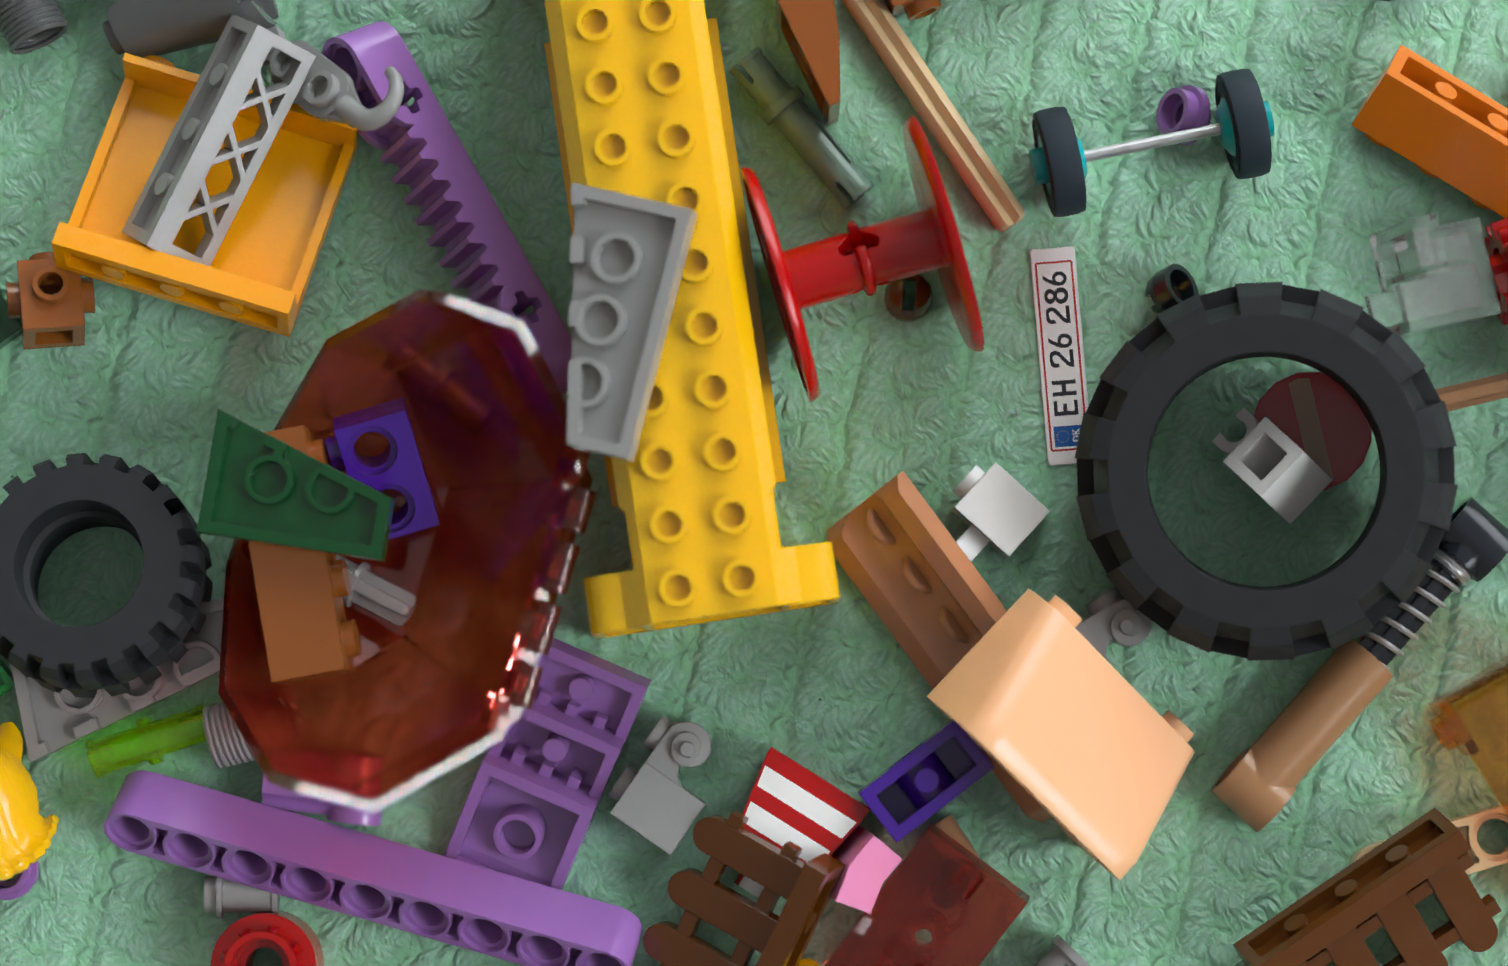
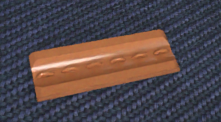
(921, 589)

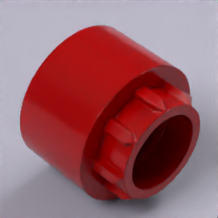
(274, 930)

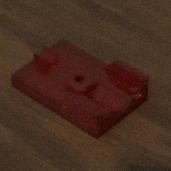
(937, 890)

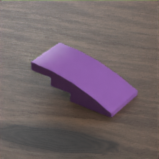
(550, 769)

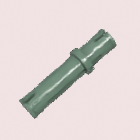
(800, 127)

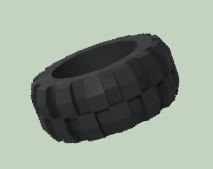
(1411, 442)

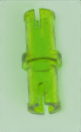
(146, 741)

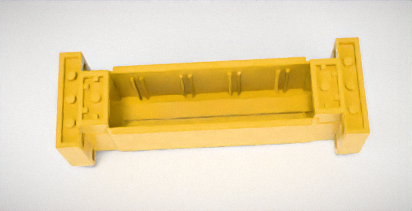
(651, 118)

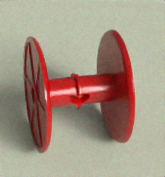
(869, 257)

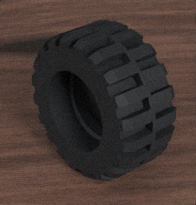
(155, 618)

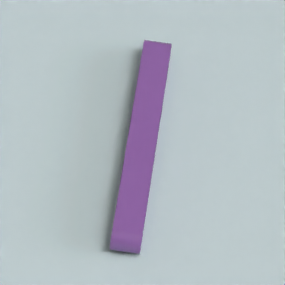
(367, 876)

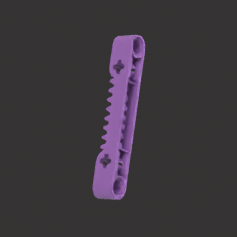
(449, 190)

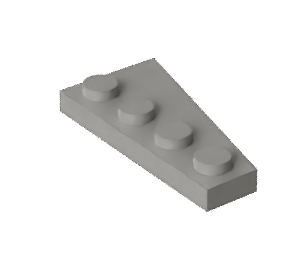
(624, 291)
(60, 718)

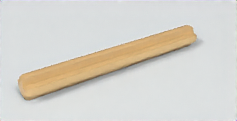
(937, 112)

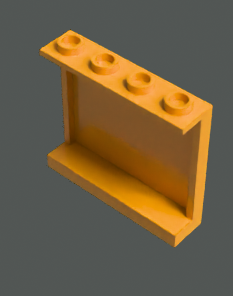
(273, 238)

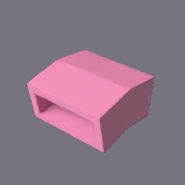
(866, 869)

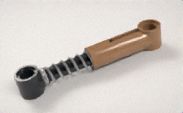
(1354, 674)

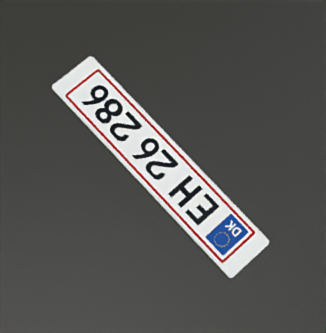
(1059, 350)

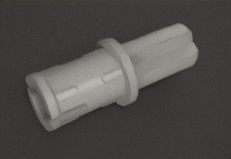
(378, 594)

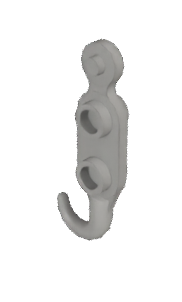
(330, 91)

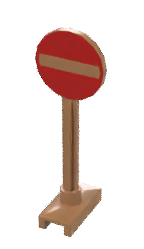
(1331, 424)

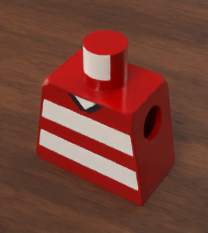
(798, 808)

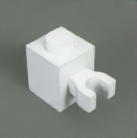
(1273, 466)
(996, 511)

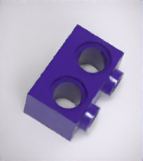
(396, 468)

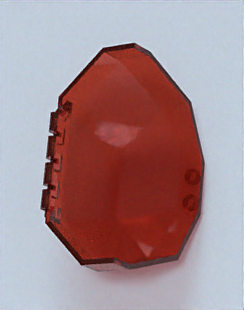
(481, 579)

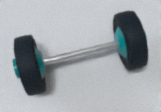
(1242, 125)

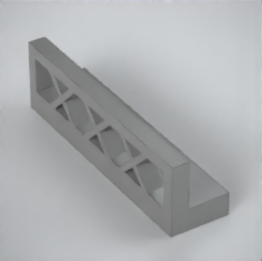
(201, 132)

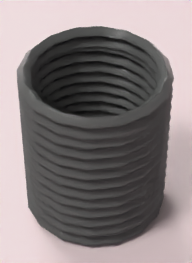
(30, 24)

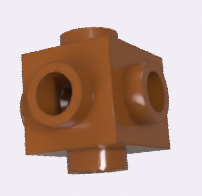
(49, 303)

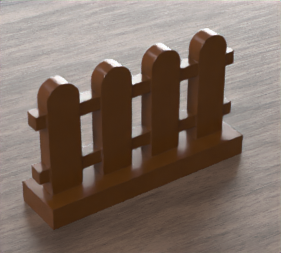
(1383, 894)
(754, 924)

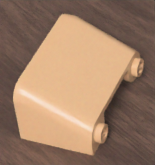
(1068, 729)

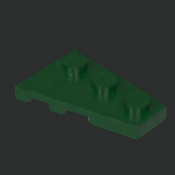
(288, 499)

